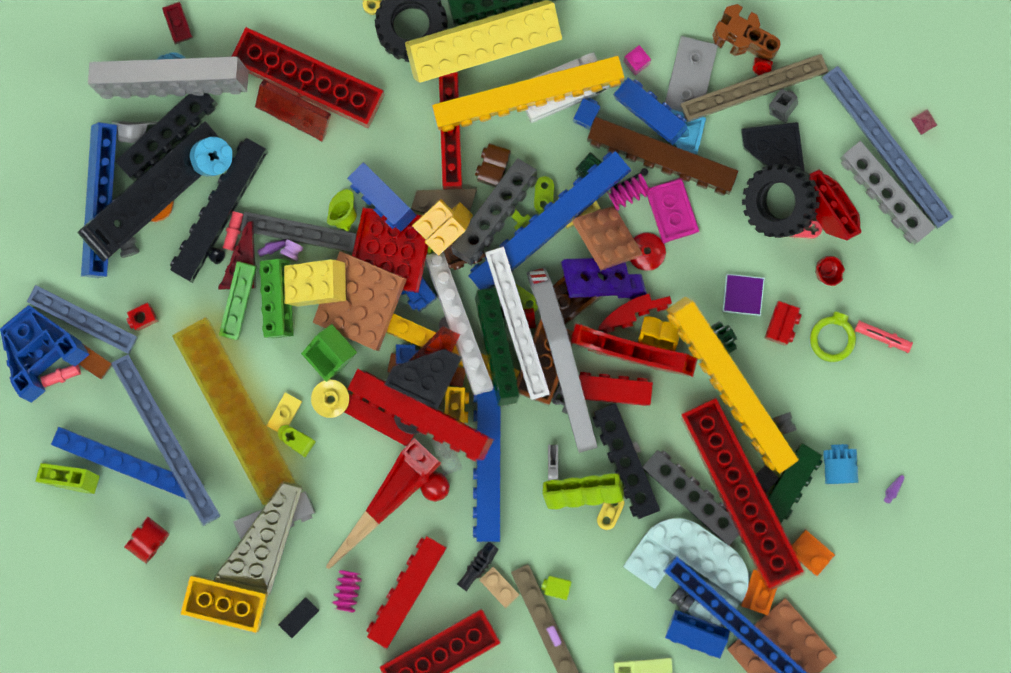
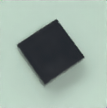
(766, 478)

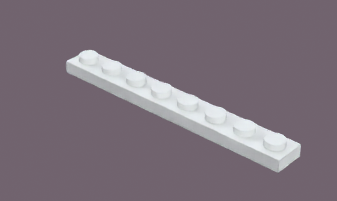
(458, 322)
(517, 323)

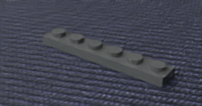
(300, 232)

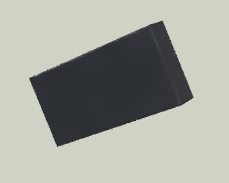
(298, 617)

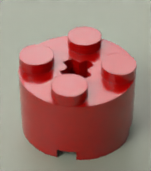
(146, 540)

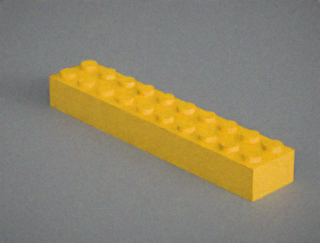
(732, 385)

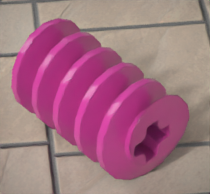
(629, 191)
(347, 591)

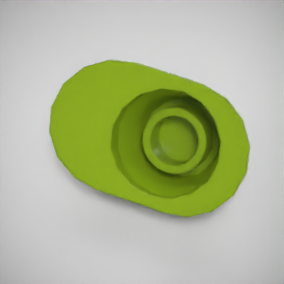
(342, 210)

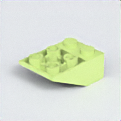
(661, 665)

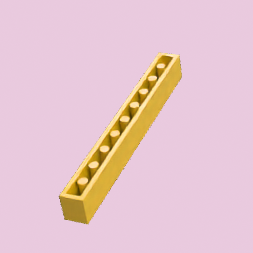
(527, 93)

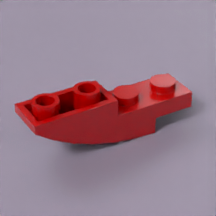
(625, 314)

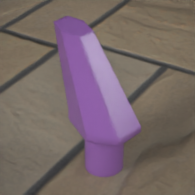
(271, 247)
(893, 489)

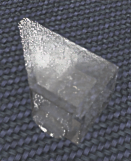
(447, 457)

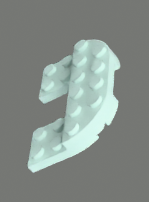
(699, 550)

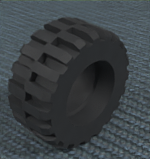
(391, 8)
(757, 200)

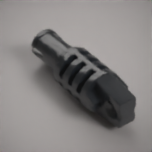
(478, 565)

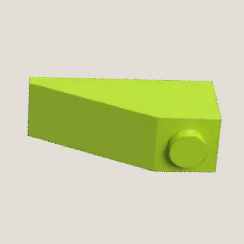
(68, 478)

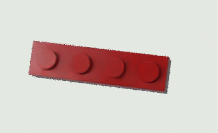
(616, 390)

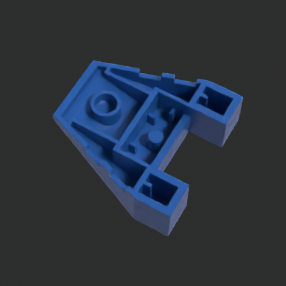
(33, 346)

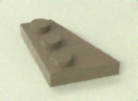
(427, 198)

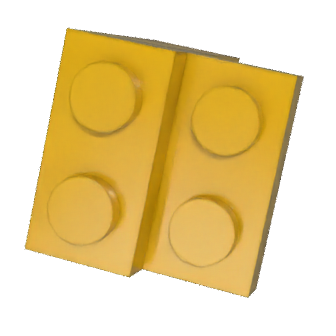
(442, 225)

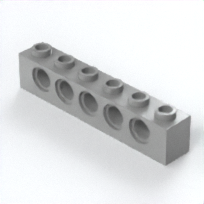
(897, 195)

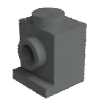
(777, 106)

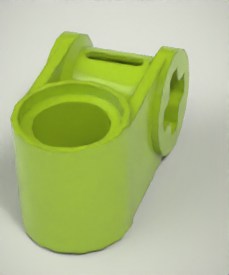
(297, 441)

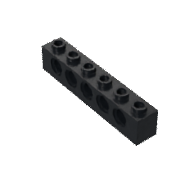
(155, 134)
(612, 414)

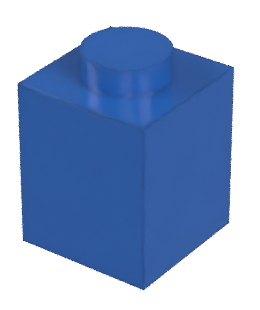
(586, 113)

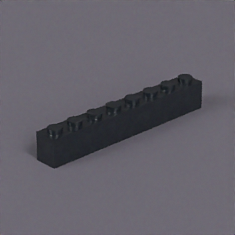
(219, 210)

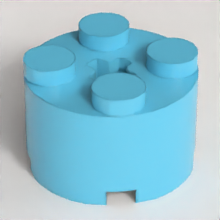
(220, 151)

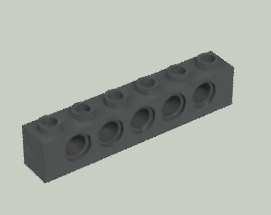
(518, 172)
(653, 467)

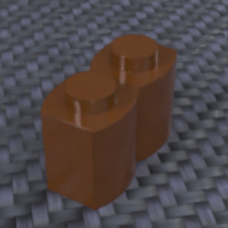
(493, 165)

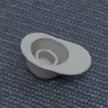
(131, 131)

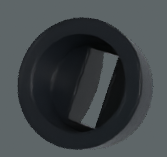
(217, 255)

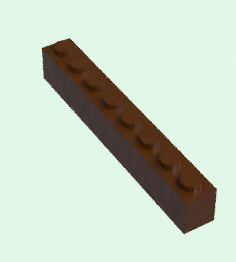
(662, 156)

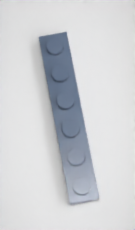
(82, 319)

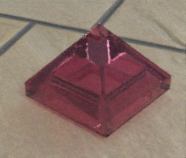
(924, 122)

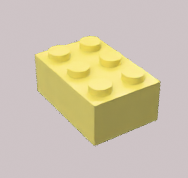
(315, 283)

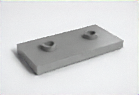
(690, 71)

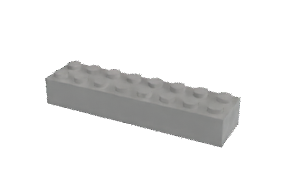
(168, 77)

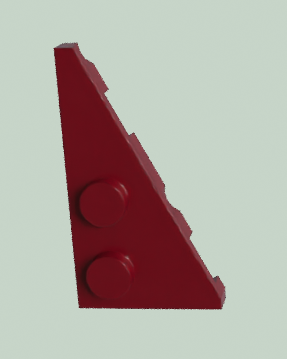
(243, 252)

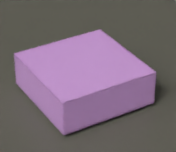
(554, 636)

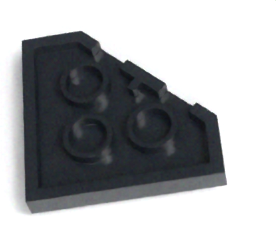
(774, 144)
(425, 377)

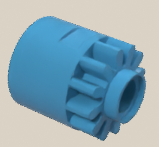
(840, 465)

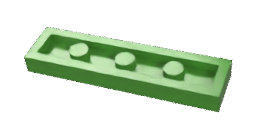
(237, 300)

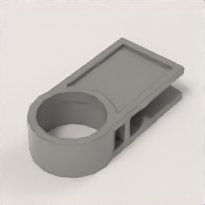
(552, 462)

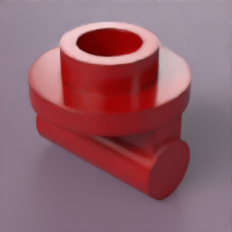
(761, 66)

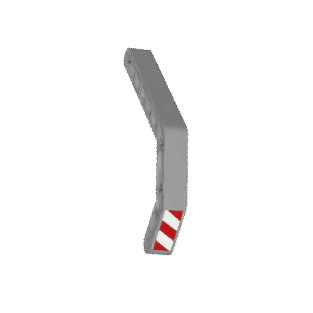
(563, 359)

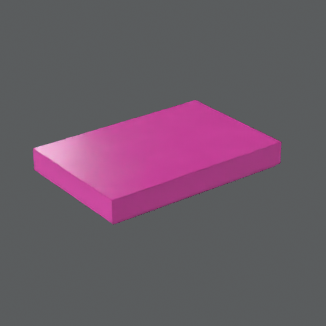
(672, 211)

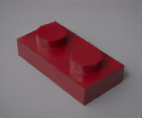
(177, 23)

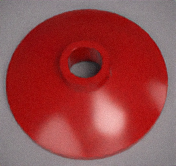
(658, 252)

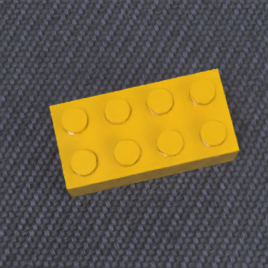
(224, 604)

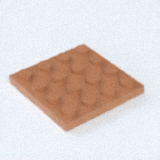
(368, 304)
(792, 635)

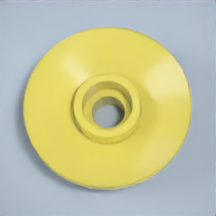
(320, 397)

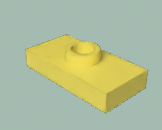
(284, 412)

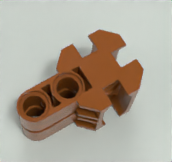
(739, 31)

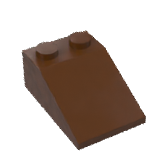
(569, 306)

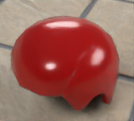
(829, 270)
(436, 487)

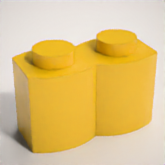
(658, 334)

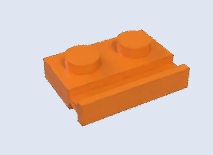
(812, 552)
(757, 596)

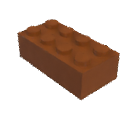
(548, 367)

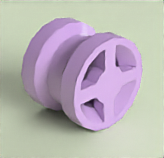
(291, 250)

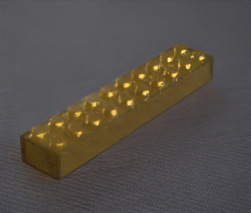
(233, 408)

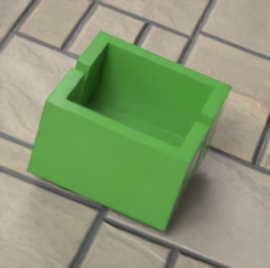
(329, 352)

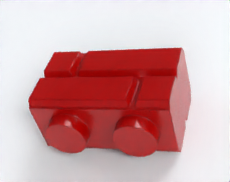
(782, 323)

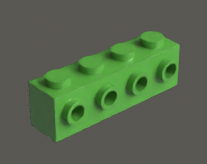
(276, 314)

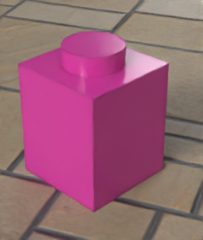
(637, 60)

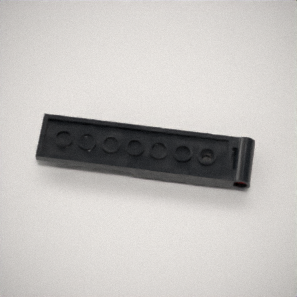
(144, 197)

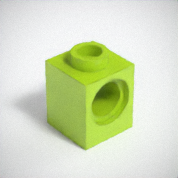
(556, 587)

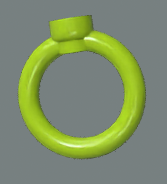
(840, 320)

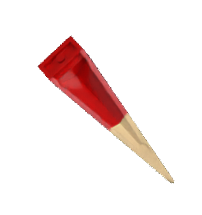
(405, 478)

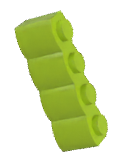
(578, 492)

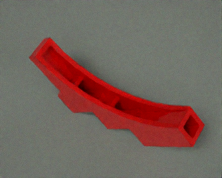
(633, 352)

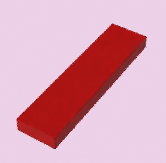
(377, 420)

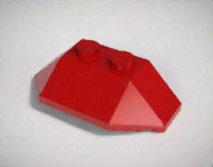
(835, 211)

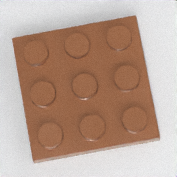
(607, 237)

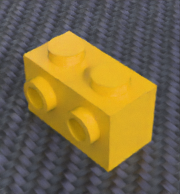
(455, 403)

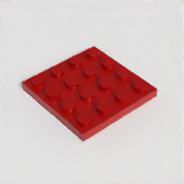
(391, 249)

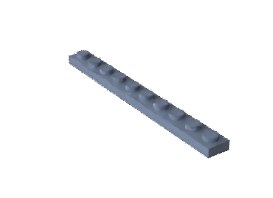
(887, 147)
(165, 440)

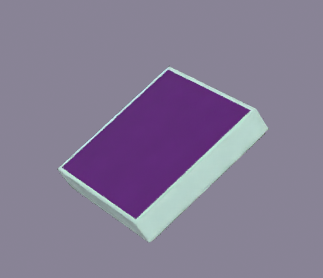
(743, 295)

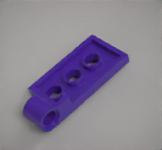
(629, 287)

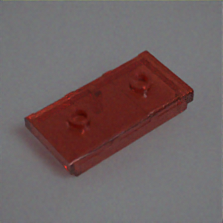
(292, 110)

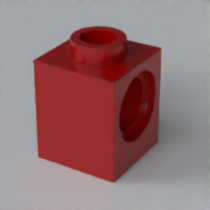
(150, 317)

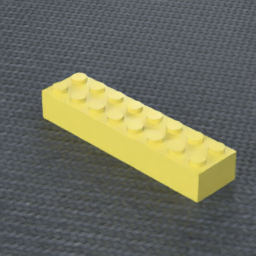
(483, 40)

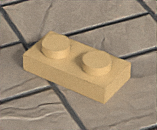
(499, 587)

